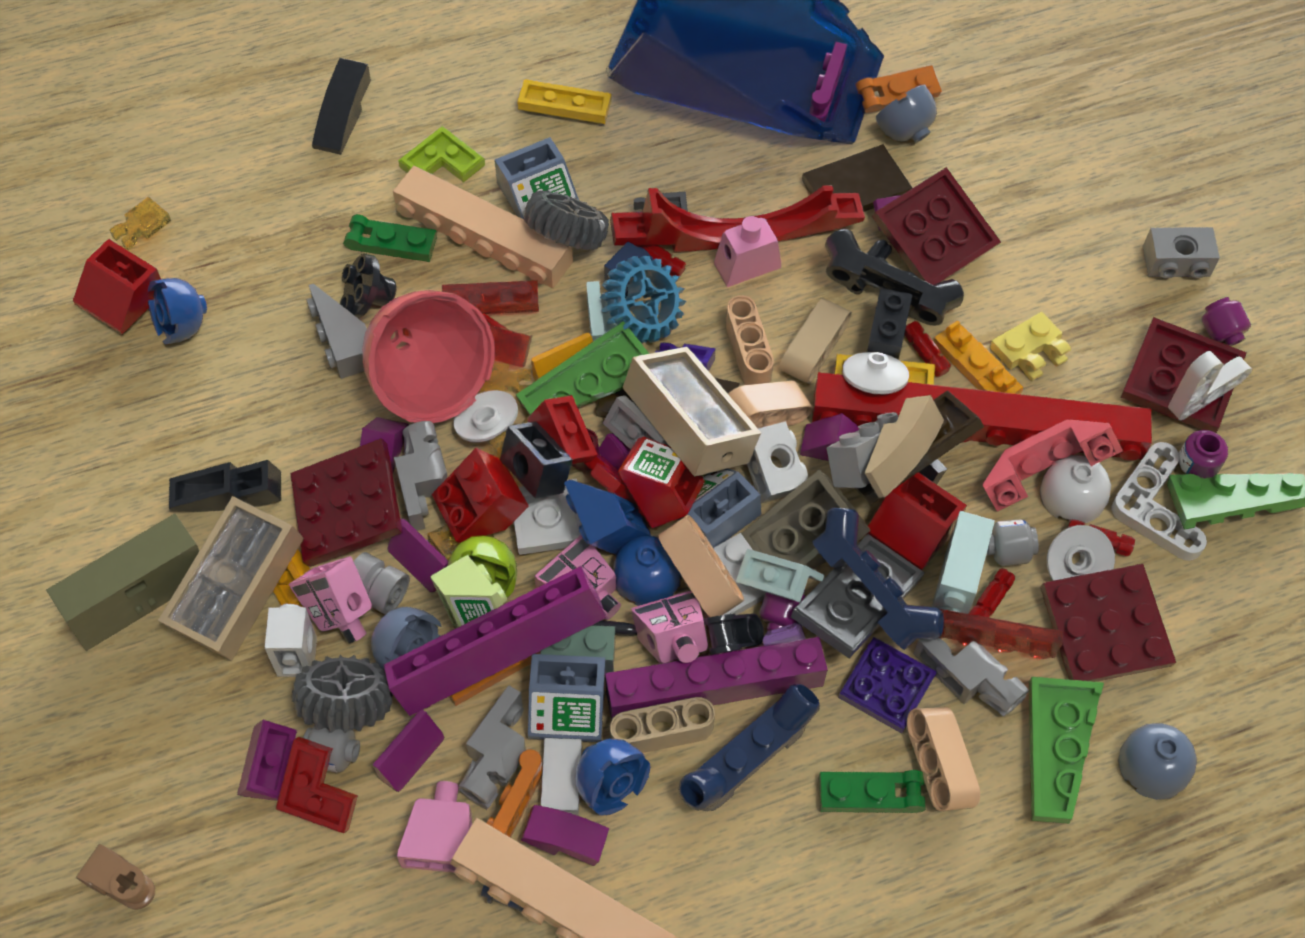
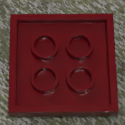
(936, 228)
(1162, 365)
(346, 502)
(1108, 624)

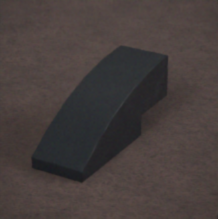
(341, 106)
(214, 487)

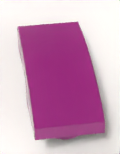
(565, 832)

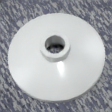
(875, 373)
(487, 416)
(1094, 550)

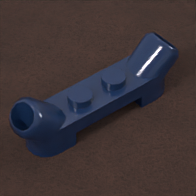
(903, 621)
(750, 750)

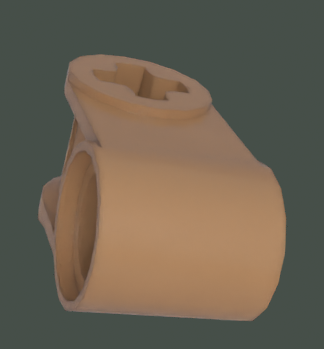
(113, 875)

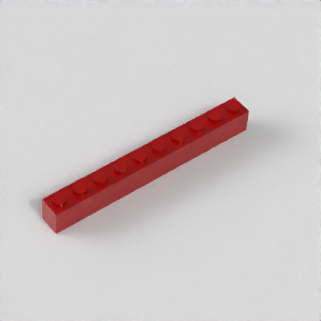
(1005, 416)

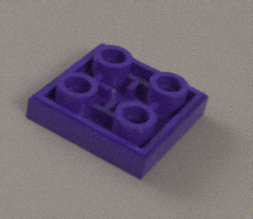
(887, 684)

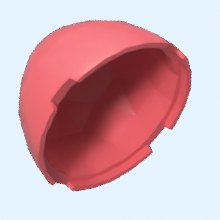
(443, 357)

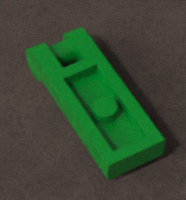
(390, 239)
(871, 792)

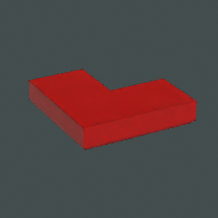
(609, 477)
(305, 792)

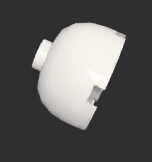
(1075, 489)

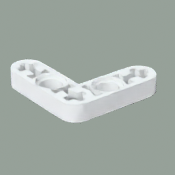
(1205, 382)
(1145, 508)

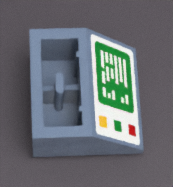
(532, 170)
(725, 505)
(566, 697)

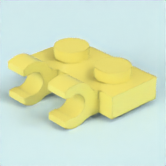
(1026, 340)

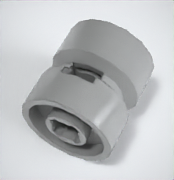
(383, 585)

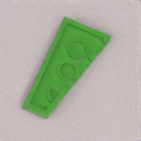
(588, 374)
(1233, 495)
(1060, 733)

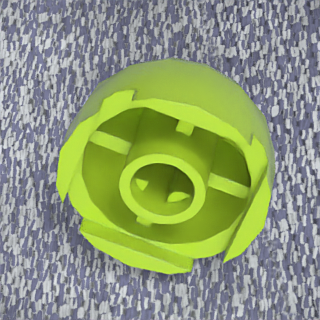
(494, 556)

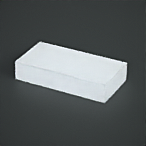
(559, 771)

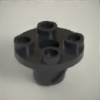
(365, 285)

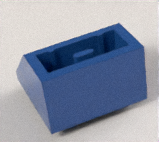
(605, 517)

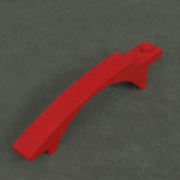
(669, 225)

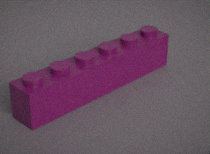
(494, 641)
(720, 676)

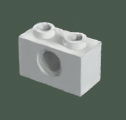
(767, 478)
(290, 639)

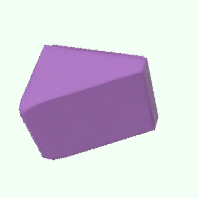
(784, 634)

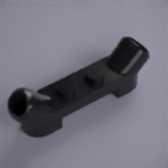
(851, 264)

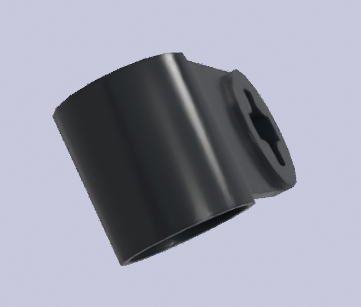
(734, 632)

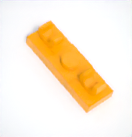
(975, 361)

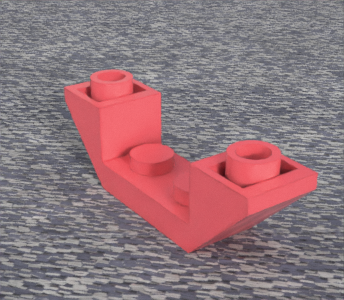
(1041, 451)

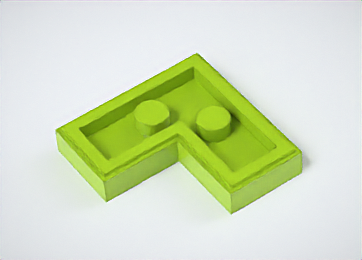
(443, 150)

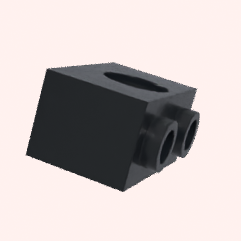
(889, 322)
(535, 459)

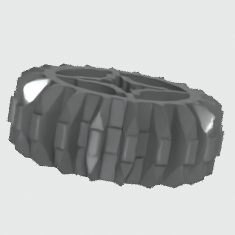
(566, 220)
(342, 693)

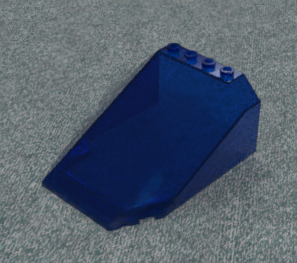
(747, 61)

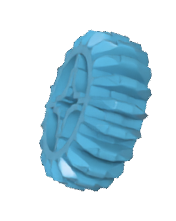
(640, 274)

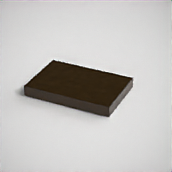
(869, 173)

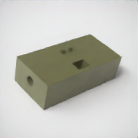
(125, 582)

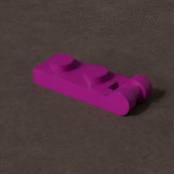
(827, 83)

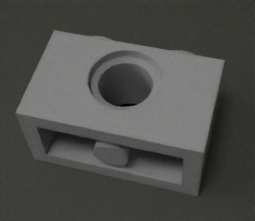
(1181, 252)

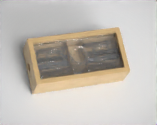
(691, 411)
(231, 578)

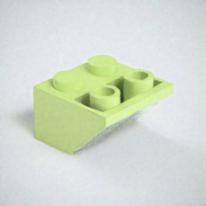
(467, 591)

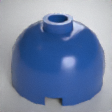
(176, 309)
(645, 571)
(609, 774)

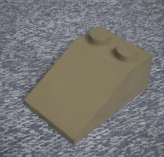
(798, 520)

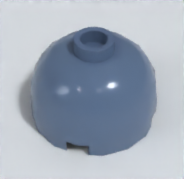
(909, 116)
(402, 632)
(1158, 760)

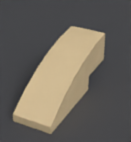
(903, 444)

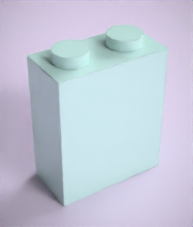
(963, 563)

